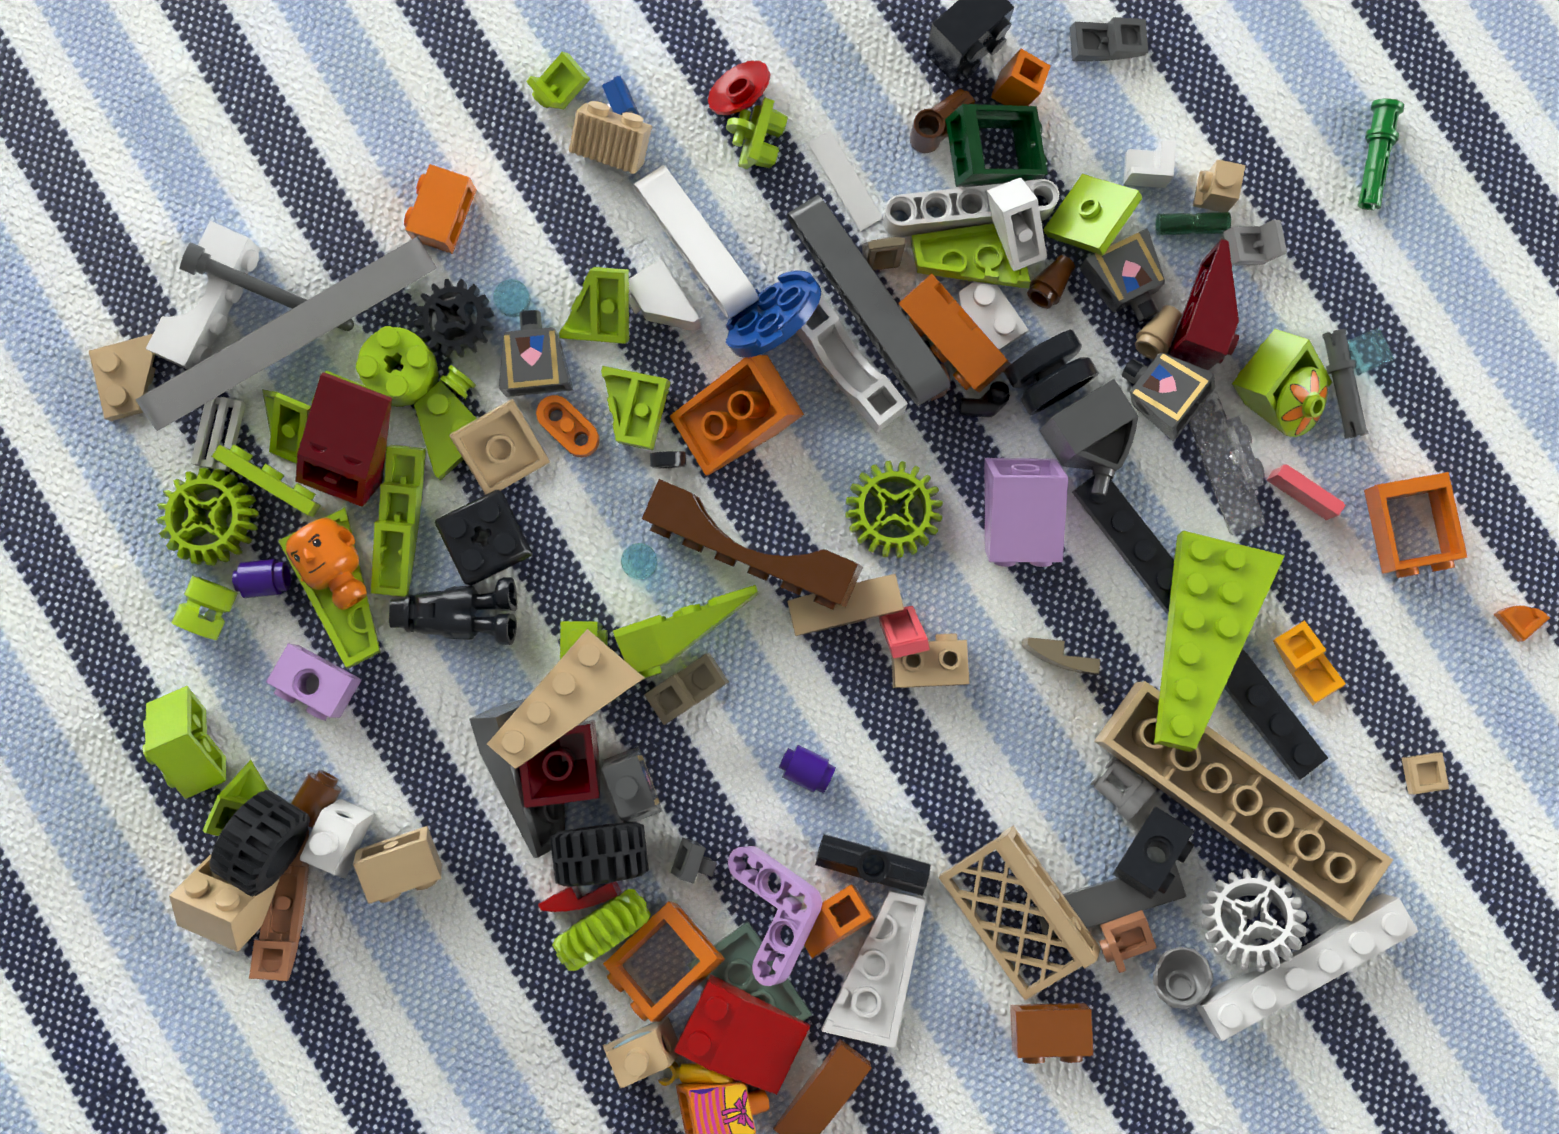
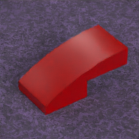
(572, 899)

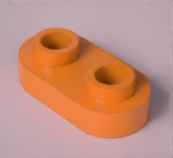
(568, 427)

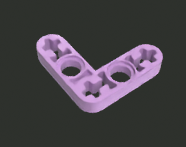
(788, 911)

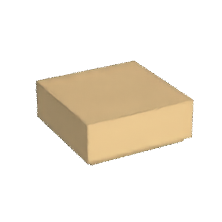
(1425, 773)

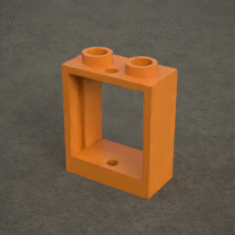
(1444, 515)
(691, 935)

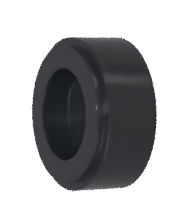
(668, 459)

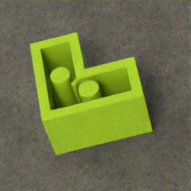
(180, 743)

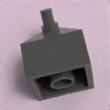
(1094, 434)

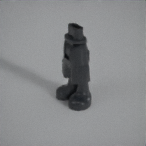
(454, 611)

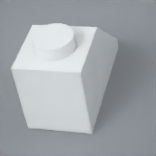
(1018, 223)
(661, 299)

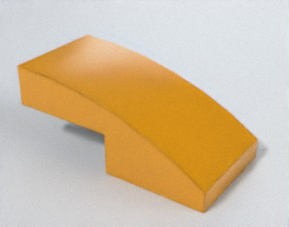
(1307, 663)

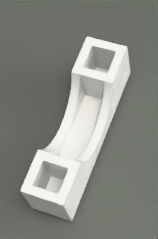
(190, 336)
(862, 384)

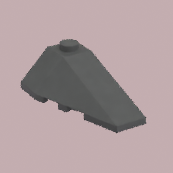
(534, 823)

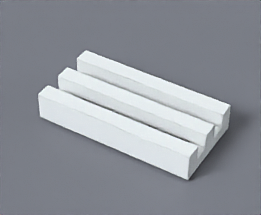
(205, 427)

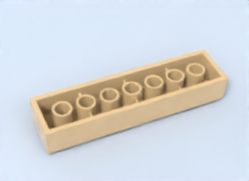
(1249, 807)

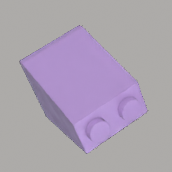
(1024, 511)

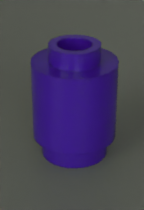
(261, 578)
(807, 769)

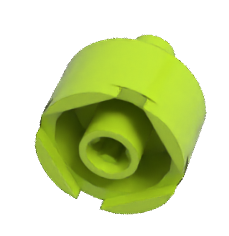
(393, 347)

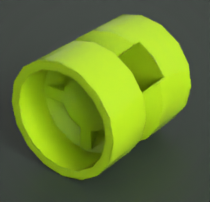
(209, 595)

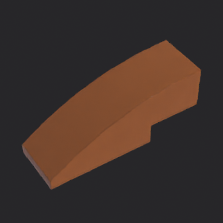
(824, 1092)

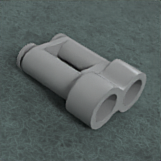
(1134, 797)

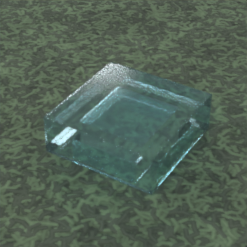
(1369, 351)

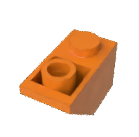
(837, 920)

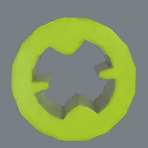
(457, 381)

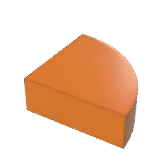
(1521, 620)

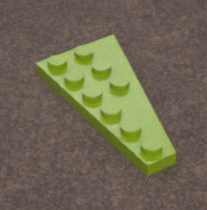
(1210, 615)

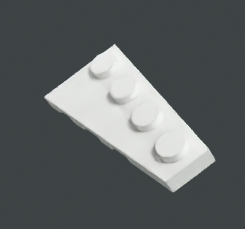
(877, 983)

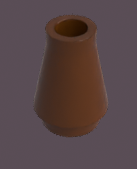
(1050, 283)

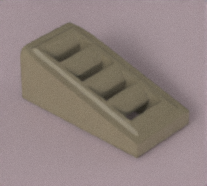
(884, 252)

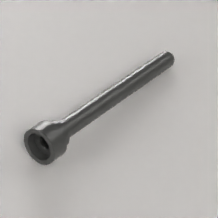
(198, 261)

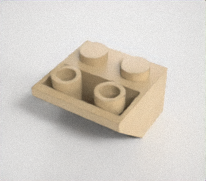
(219, 909)

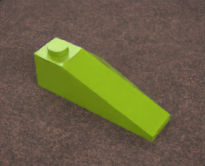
(662, 639)

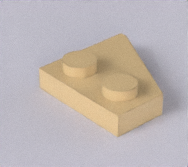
(122, 376)

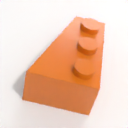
(954, 335)

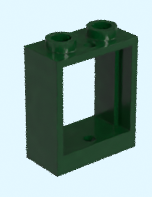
(967, 149)

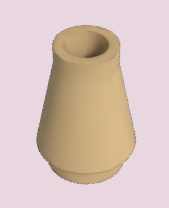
(1158, 333)

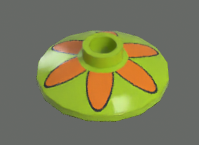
(1301, 401)

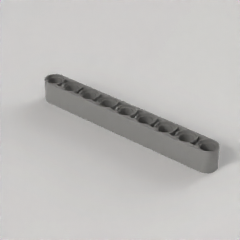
(286, 334)

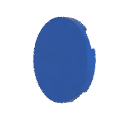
(775, 316)

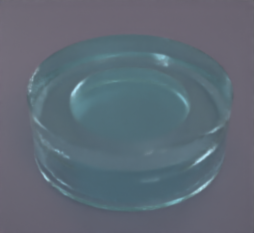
(511, 297)
(639, 561)

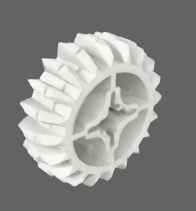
(1265, 928)

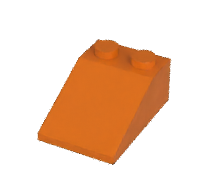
(736, 413)

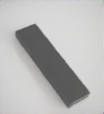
(1114, 900)

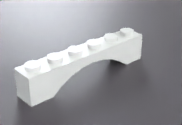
(1347, 944)

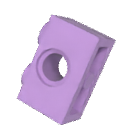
(335, 683)

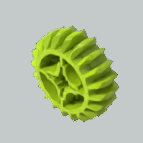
(905, 522)
(183, 533)
(601, 930)

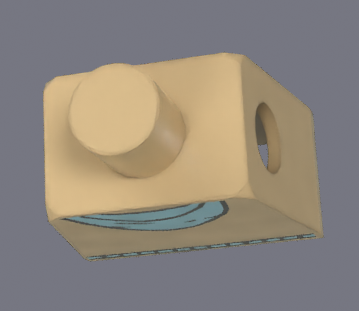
(642, 1052)

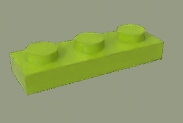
(267, 478)

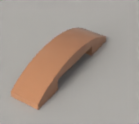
(281, 930)

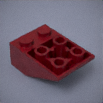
(344, 440)

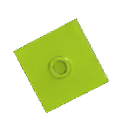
(1092, 214)

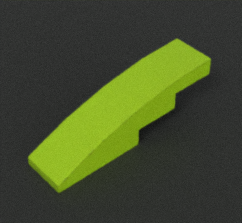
(398, 520)

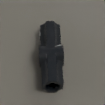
(896, 871)

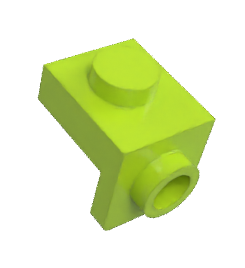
(559, 82)

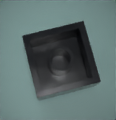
(968, 34)

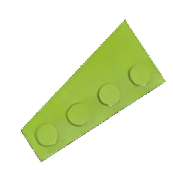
(349, 629)

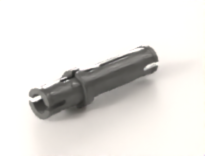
(1345, 383)

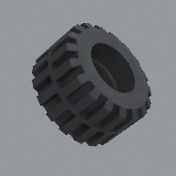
(259, 843)
(599, 854)

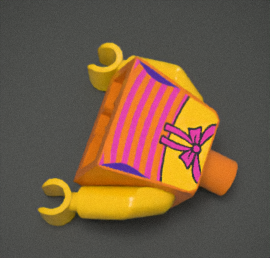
(714, 1101)

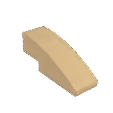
(868, 600)

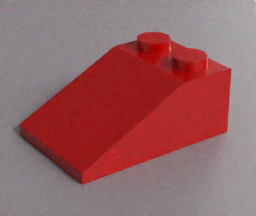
(741, 1036)

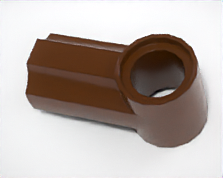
(935, 120)

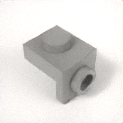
(1256, 243)

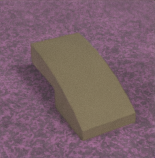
(1053, 653)
(686, 688)

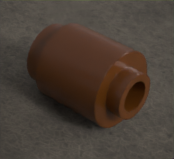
(316, 794)

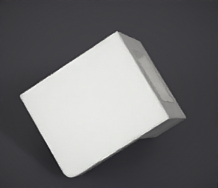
(1150, 167)

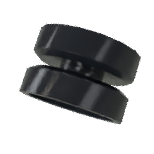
(1049, 370)

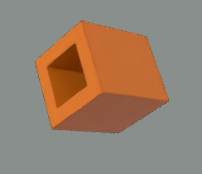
(1021, 80)

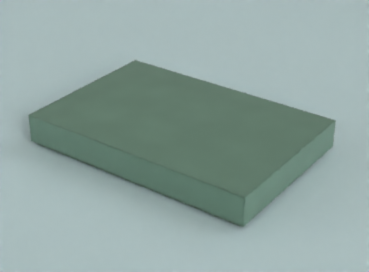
(739, 953)

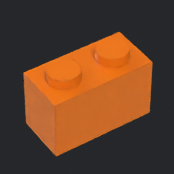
(440, 208)

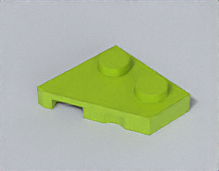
(600, 308)

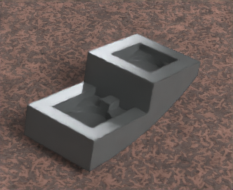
(1108, 41)

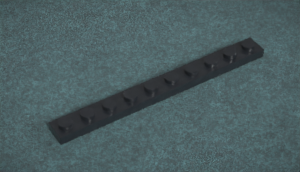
(1246, 682)

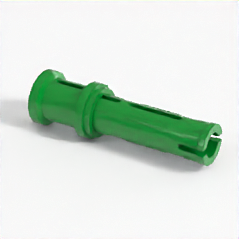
(1380, 140)

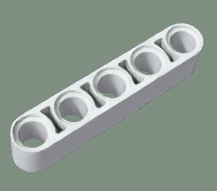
(950, 203)
(696, 242)

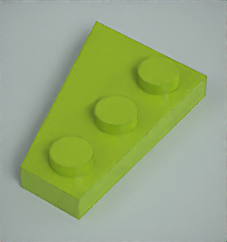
(968, 255)

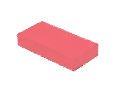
(1306, 492)
(904, 633)

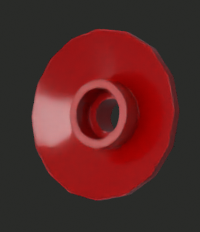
(739, 87)

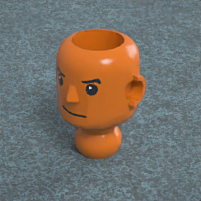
(327, 559)

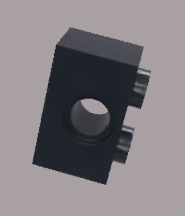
(1162, 832)

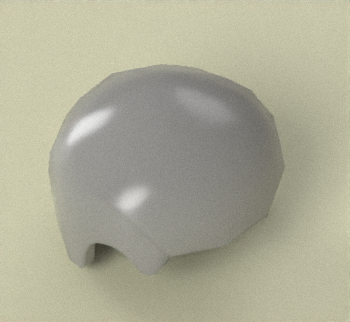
(1182, 978)

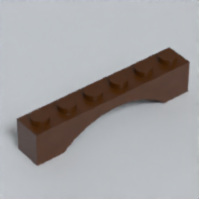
(819, 572)

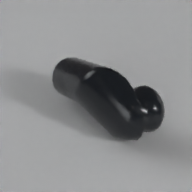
(988, 404)

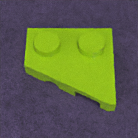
(636, 405)
(438, 417)

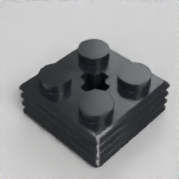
(462, 528)

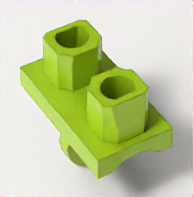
(762, 121)

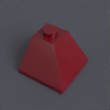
(564, 769)

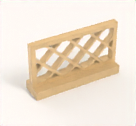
(1046, 896)

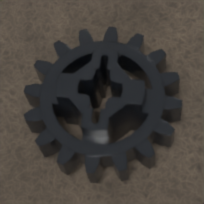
(460, 306)

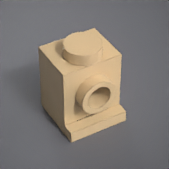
(1219, 186)

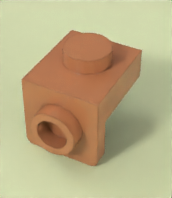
(1126, 938)

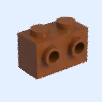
(1051, 1031)

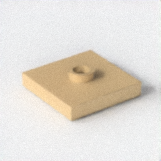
(499, 447)

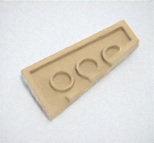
(569, 694)

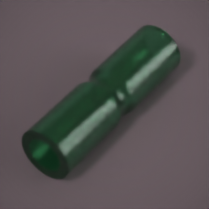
(1188, 223)

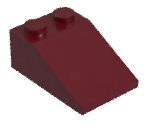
(1210, 313)

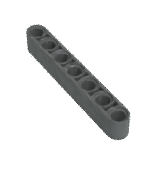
(868, 301)

